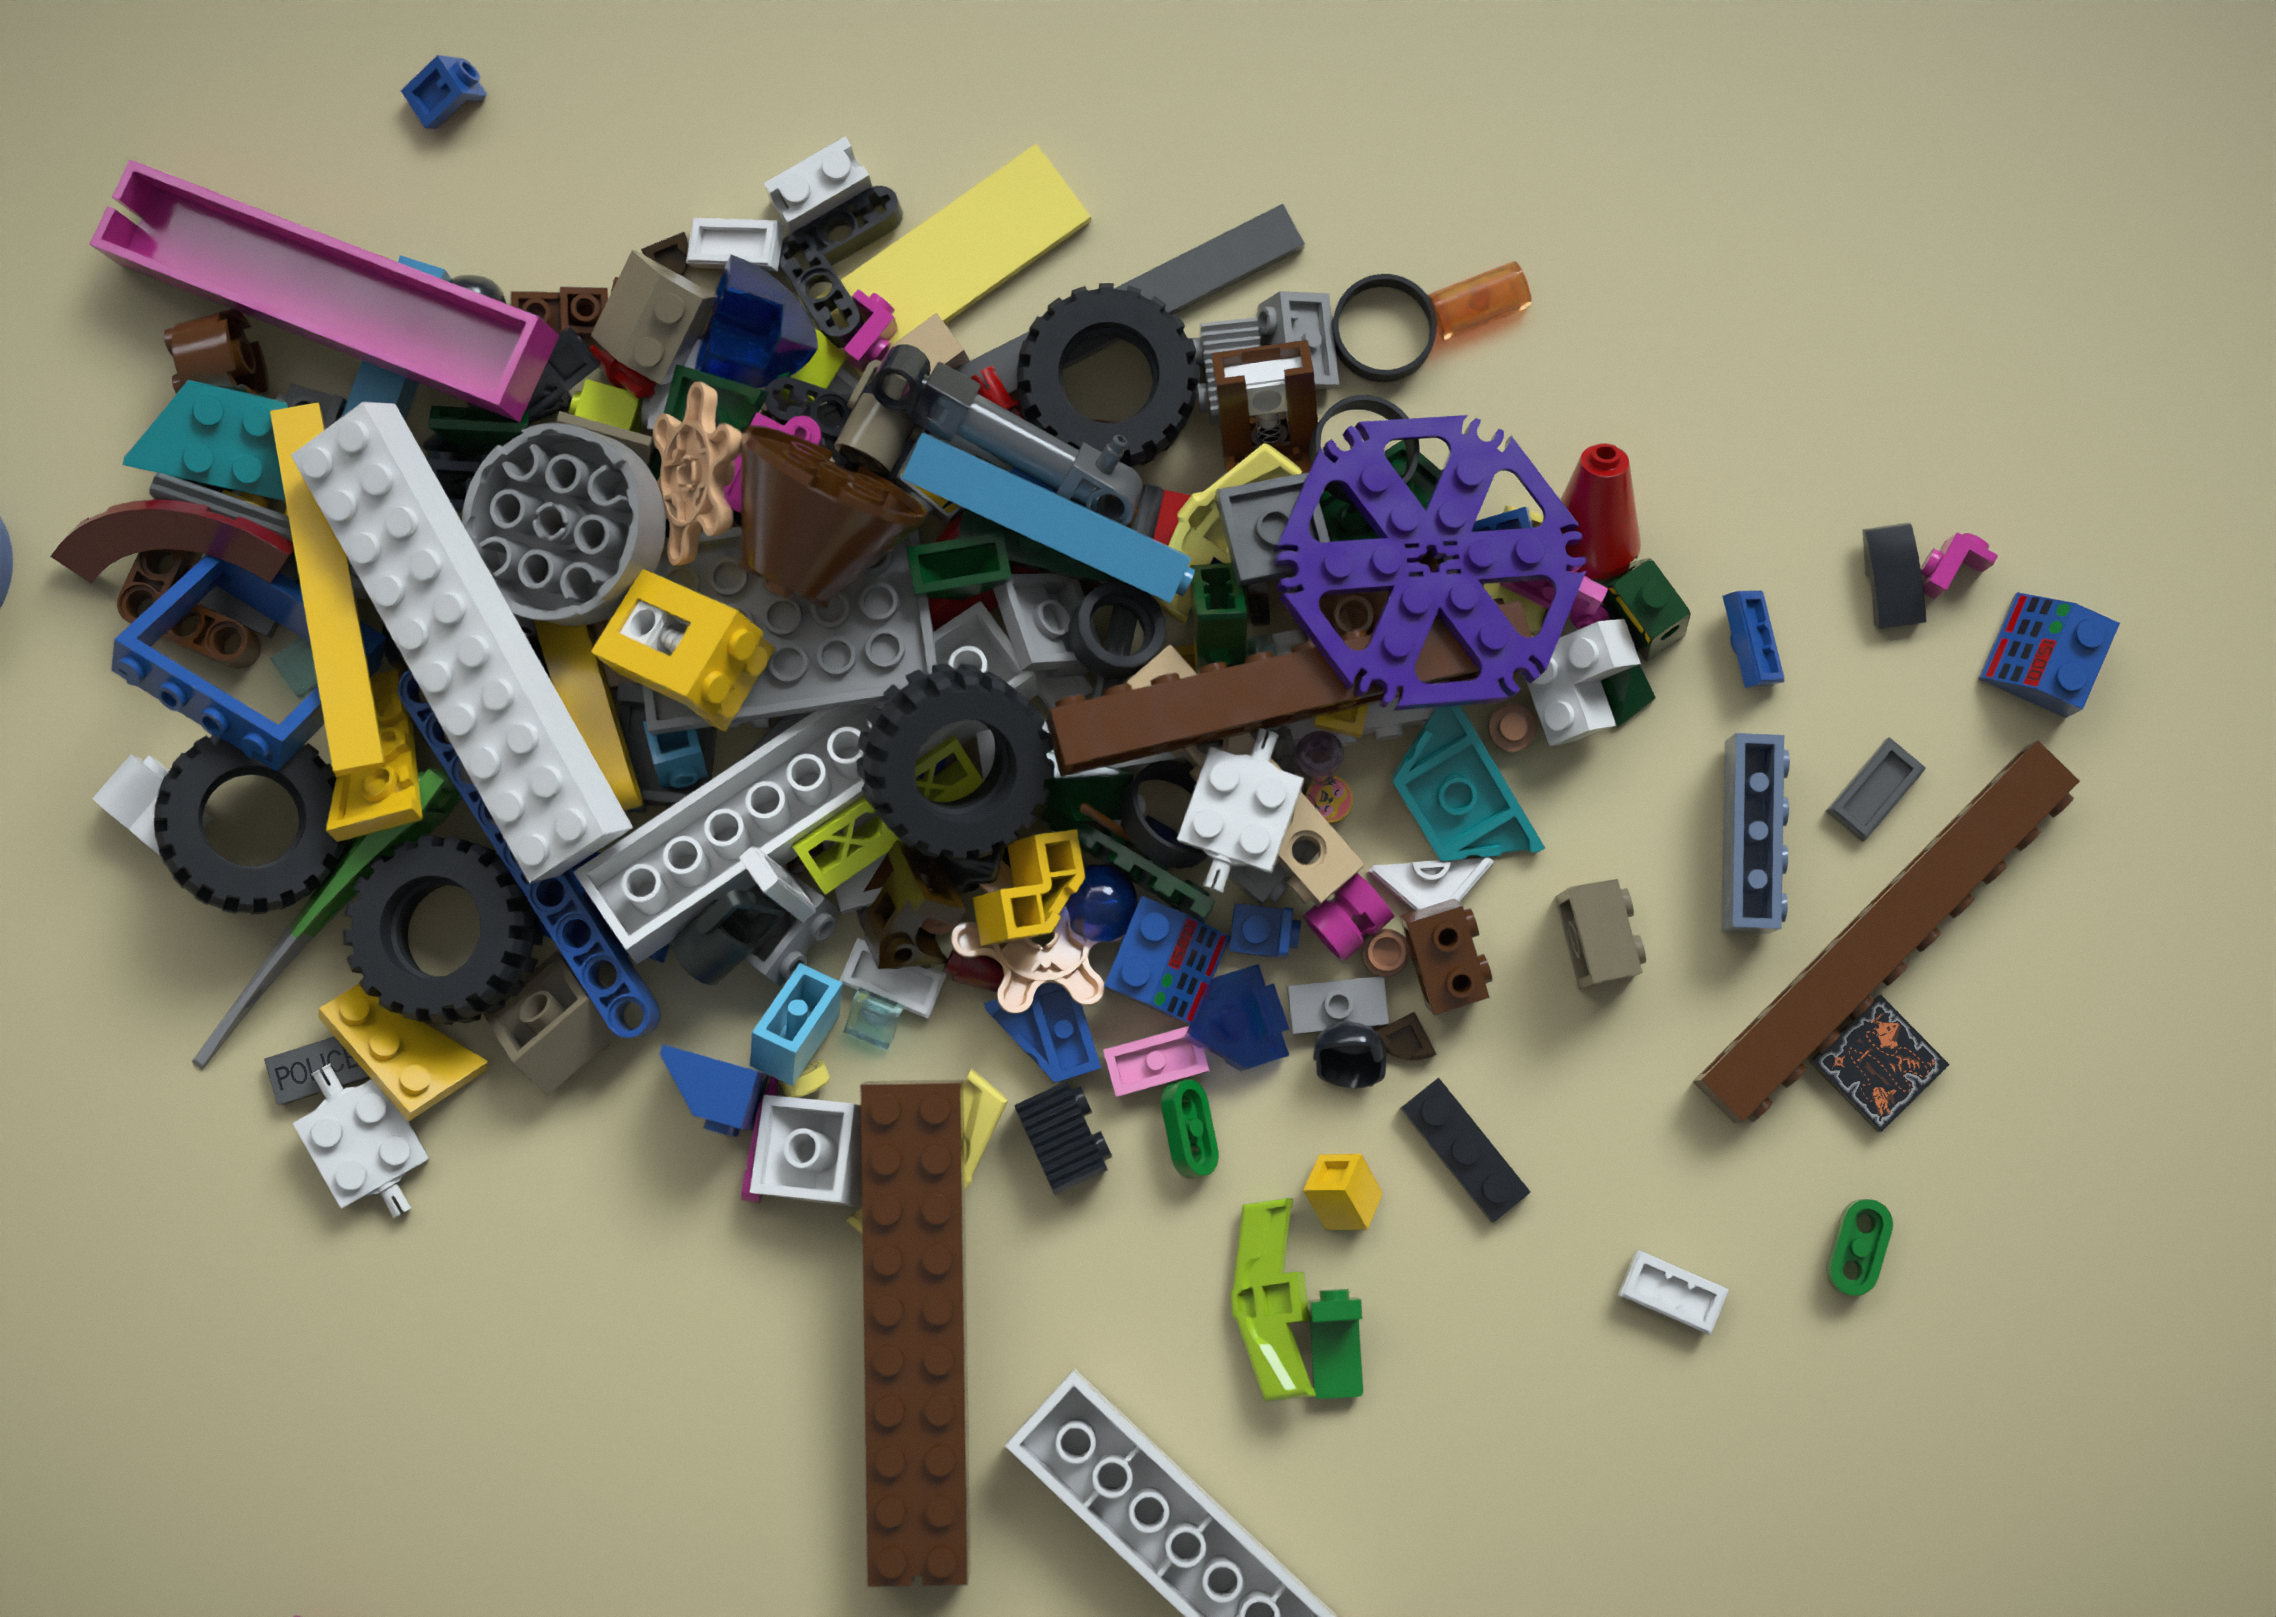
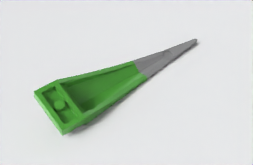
(437, 799)

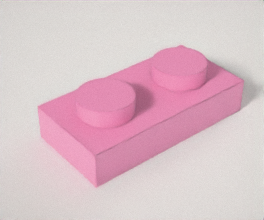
(1154, 1062)

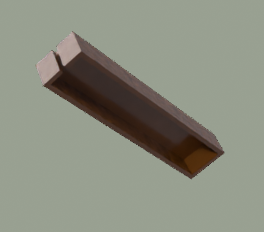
(915, 1332)

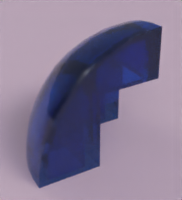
(755, 328)

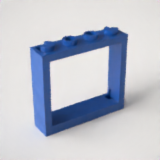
(200, 700)

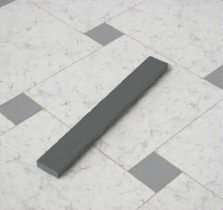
(1176, 283)

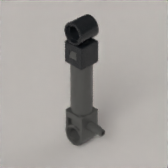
(950, 406)

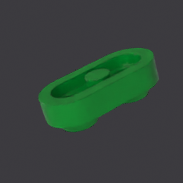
(1189, 1129)
(1864, 1249)

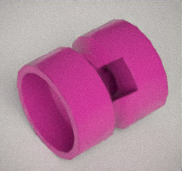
(1348, 917)

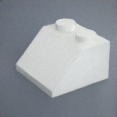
(809, 1151)

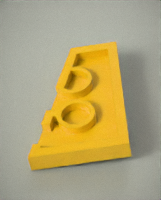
(400, 1055)

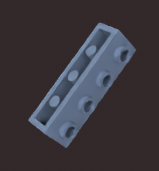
(1754, 833)

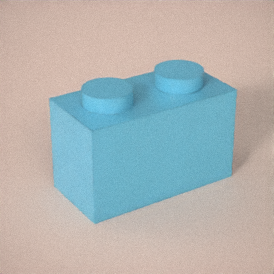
(796, 1024)

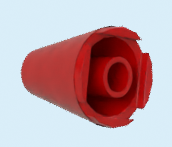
(1605, 508)

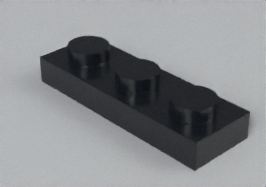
(1465, 1150)

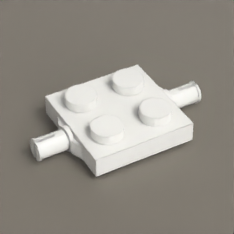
(1240, 810)
(360, 1142)

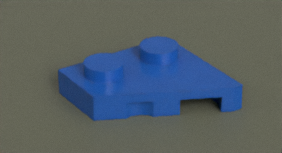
(1051, 1033)

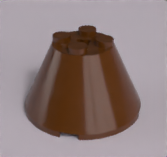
(812, 520)

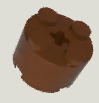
(217, 353)

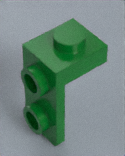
(1336, 1344)

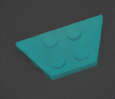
(214, 440)
(1460, 792)

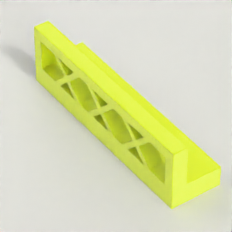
(874, 839)

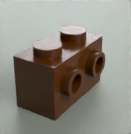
(1446, 955)

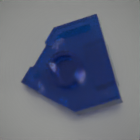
(1241, 1020)

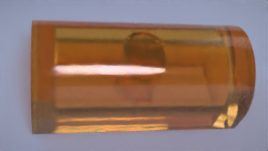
(1480, 299)

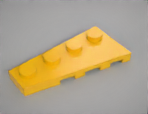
(385, 795)

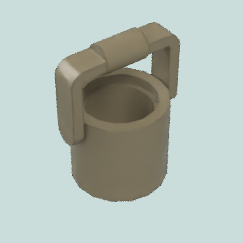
(872, 432)

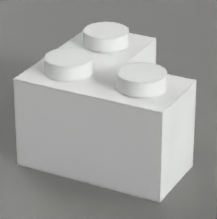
(1571, 691)

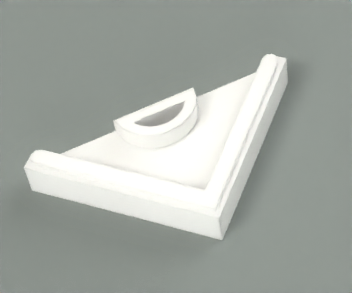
(1430, 881)

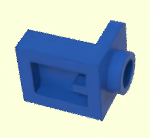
(442, 89)
(1263, 931)

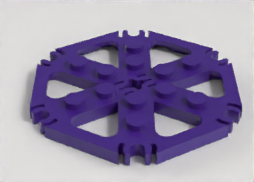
(1415, 592)

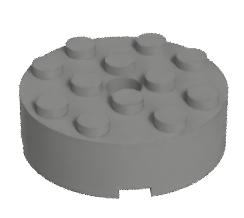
(574, 479)

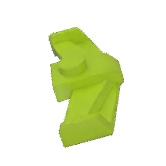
(1270, 1300)

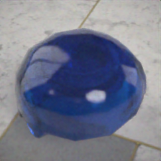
(1102, 904)

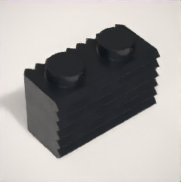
(1062, 1137)

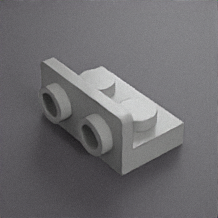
(1302, 317)

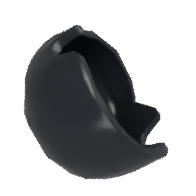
(1350, 1055)

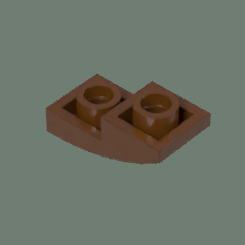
(570, 306)

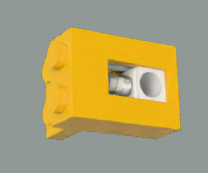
(710, 662)

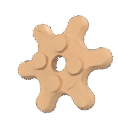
(694, 472)
(1029, 964)

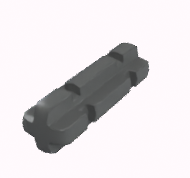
(1284, 753)

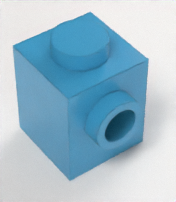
(676, 757)

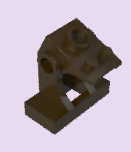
(908, 904)

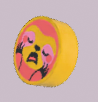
(1332, 799)

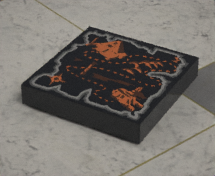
(1880, 1063)

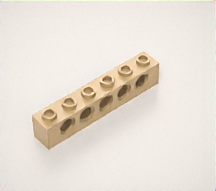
(1336, 859)

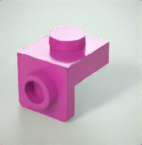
(874, 336)
(1942, 565)

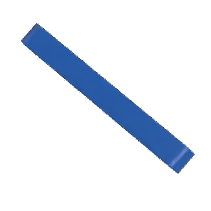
(557, 919)

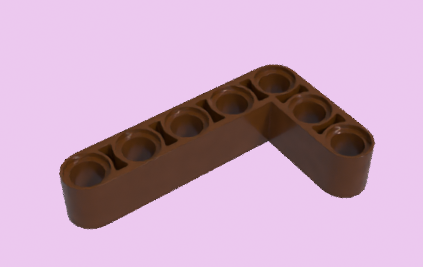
(212, 627)

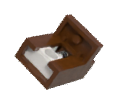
(1262, 384)

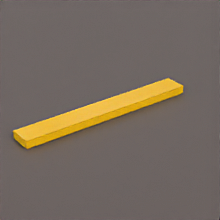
(328, 606)

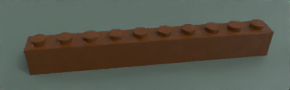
(1235, 699)
(1886, 932)

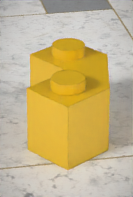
(1044, 876)

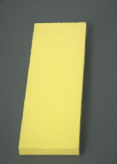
(971, 244)

